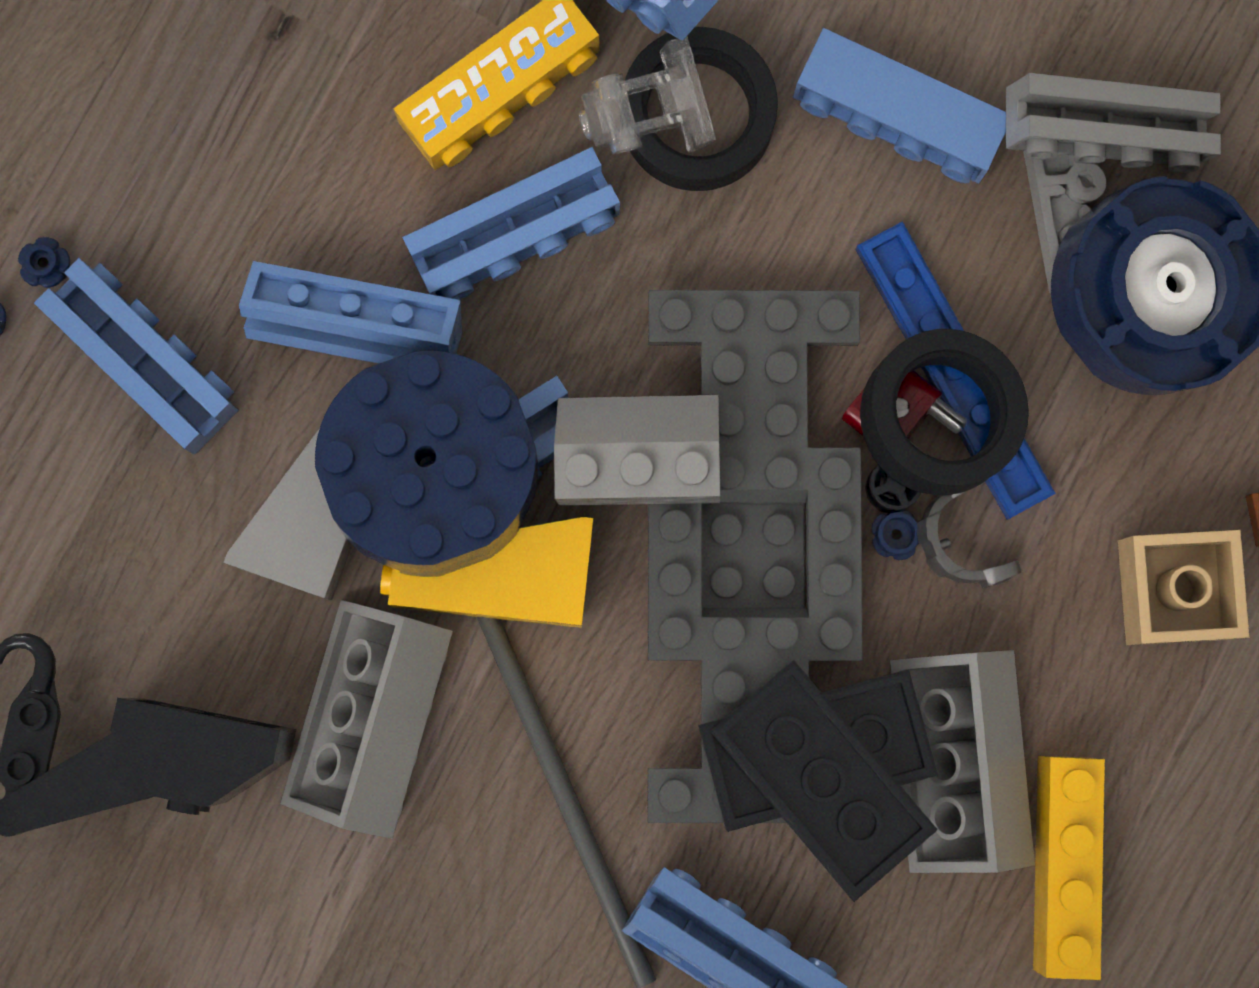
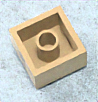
(1183, 587)

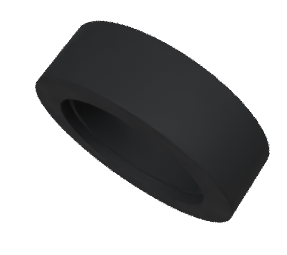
(721, 169)
(992, 374)

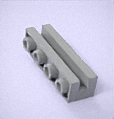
(1111, 122)

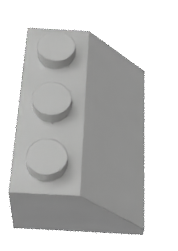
(637, 450)

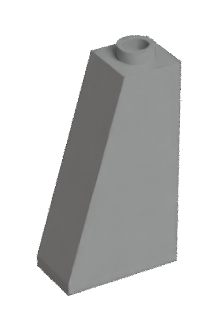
(295, 534)

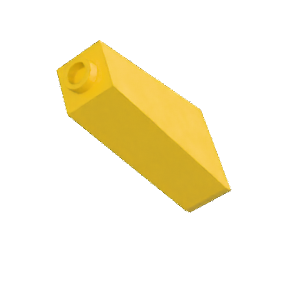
(530, 580)

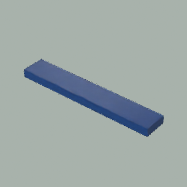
(920, 307)

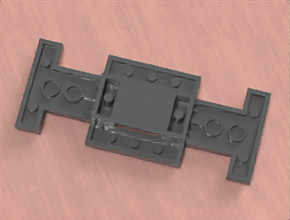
(733, 571)

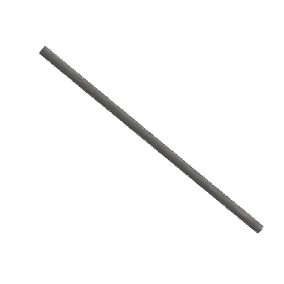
(566, 798)

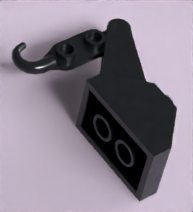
(151, 752)

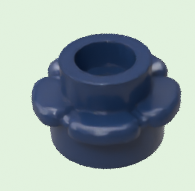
(45, 276)
(886, 544)

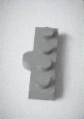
(1060, 199)

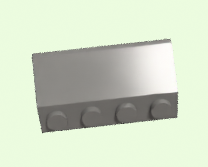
(366, 719)
(980, 763)

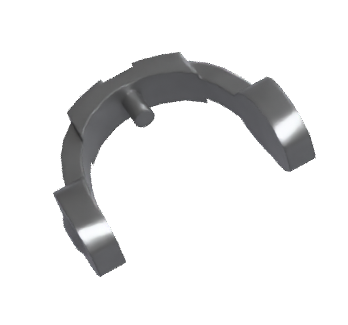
(941, 564)

